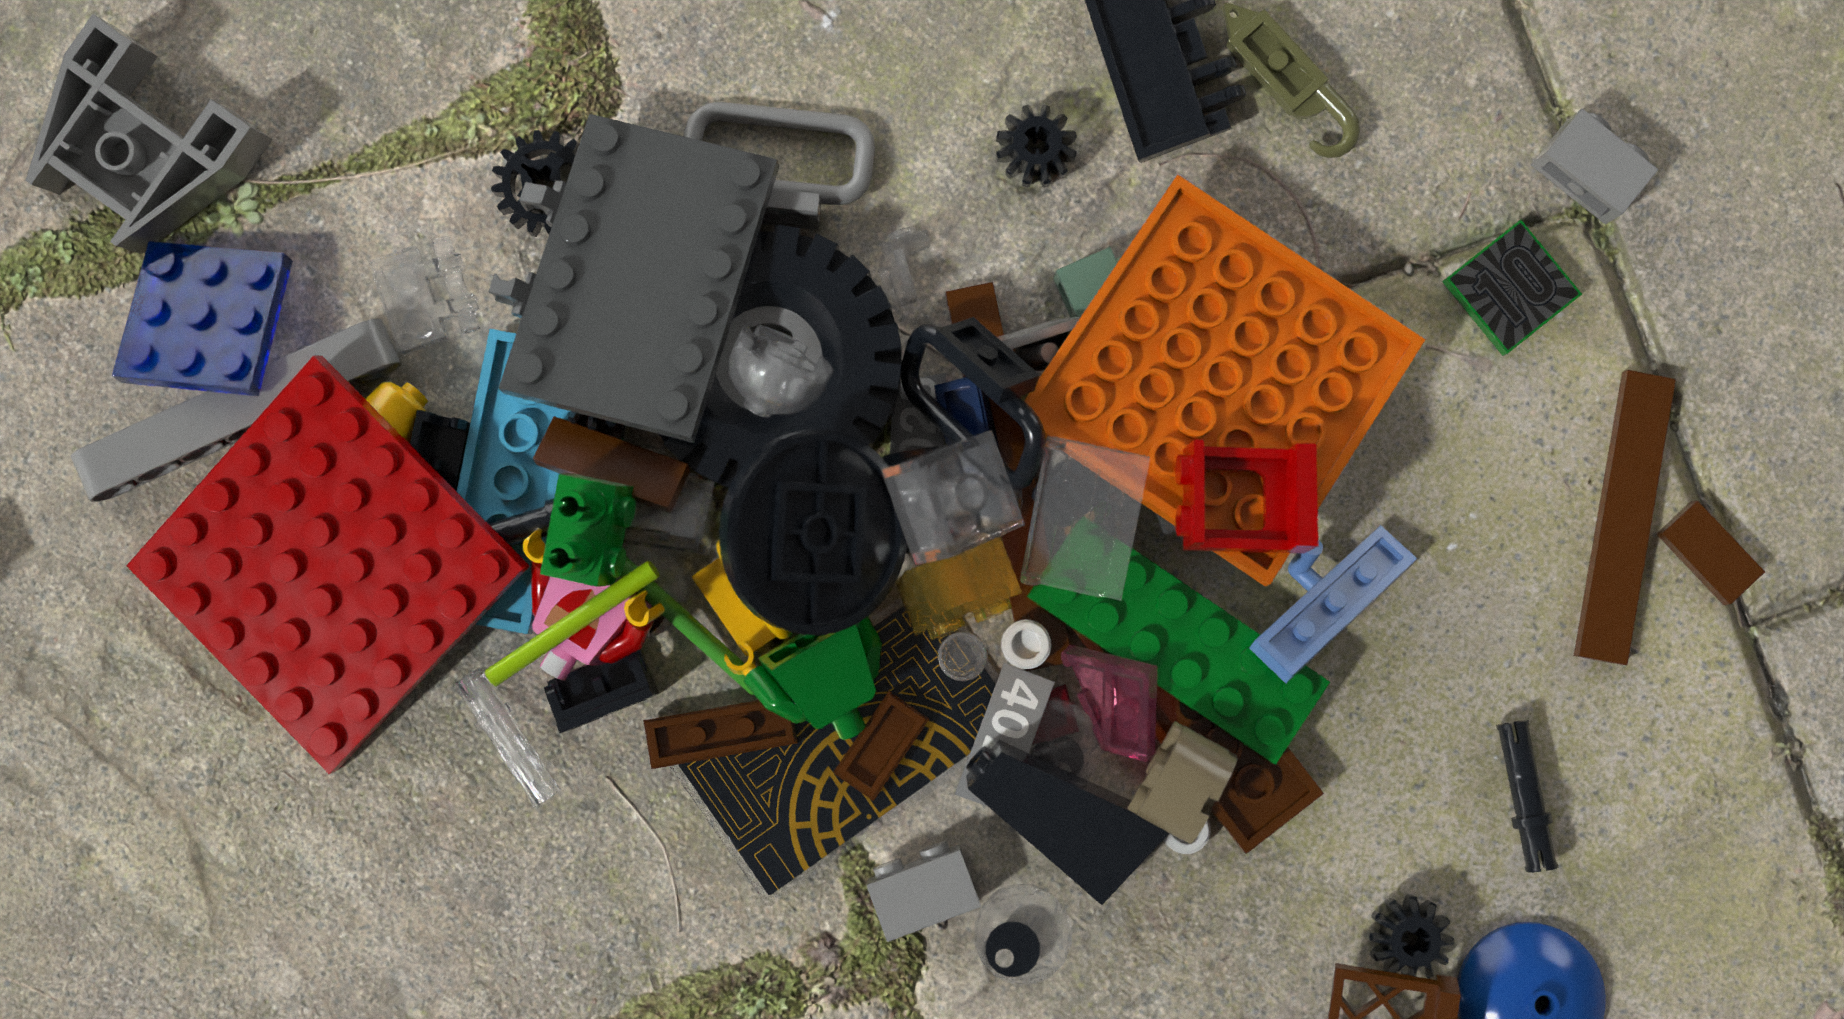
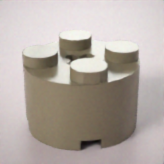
(1183, 782)

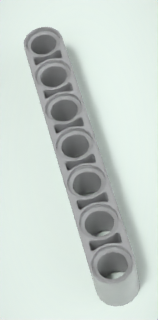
(219, 419)

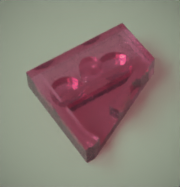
(1118, 699)

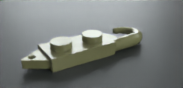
(1288, 74)

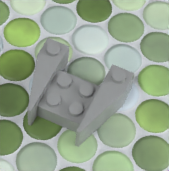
(127, 152)

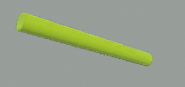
(572, 623)

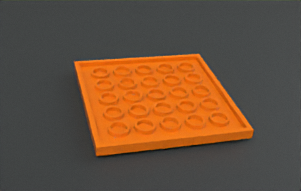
(1224, 344)

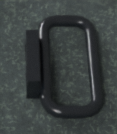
(993, 370)

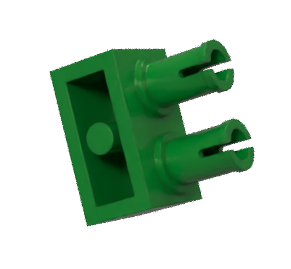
(588, 530)

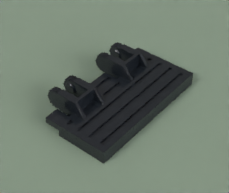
(1148, 64)

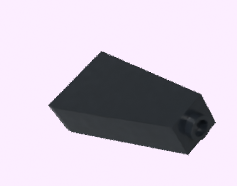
(1064, 817)

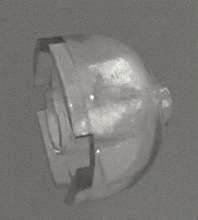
(775, 372)

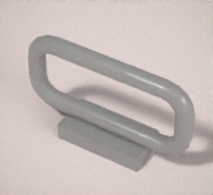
(791, 201)

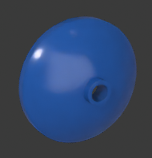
(1528, 961)

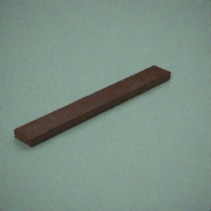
(981, 303)

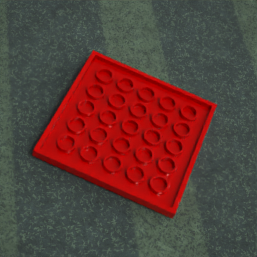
(326, 564)

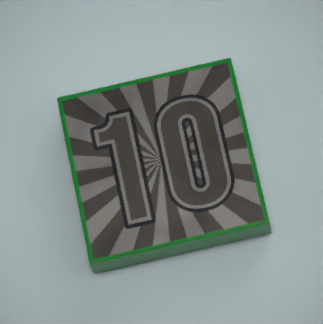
(1512, 287)

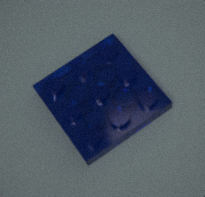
(203, 318)

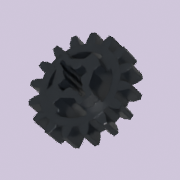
(553, 167)

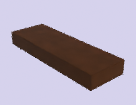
(586, 452)
(716, 733)

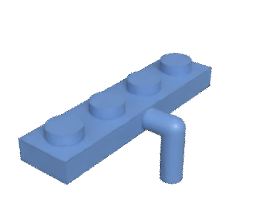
(1330, 600)

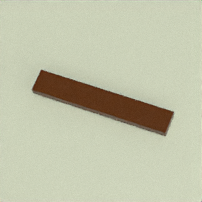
(1624, 517)

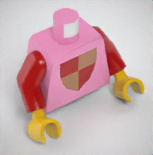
(602, 641)

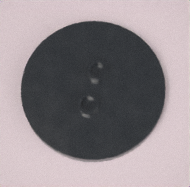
(811, 532)

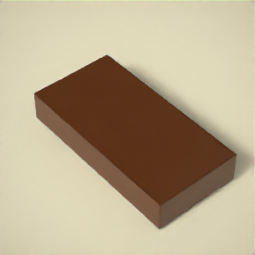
(1710, 553)
(881, 745)

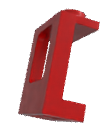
(1288, 498)

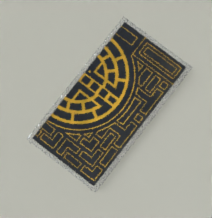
(787, 809)

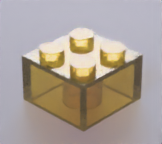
(958, 587)

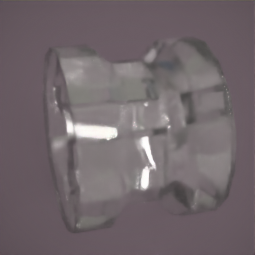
(971, 659)

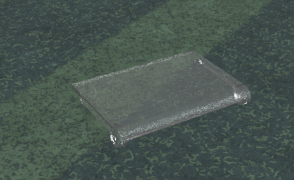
(1084, 518)

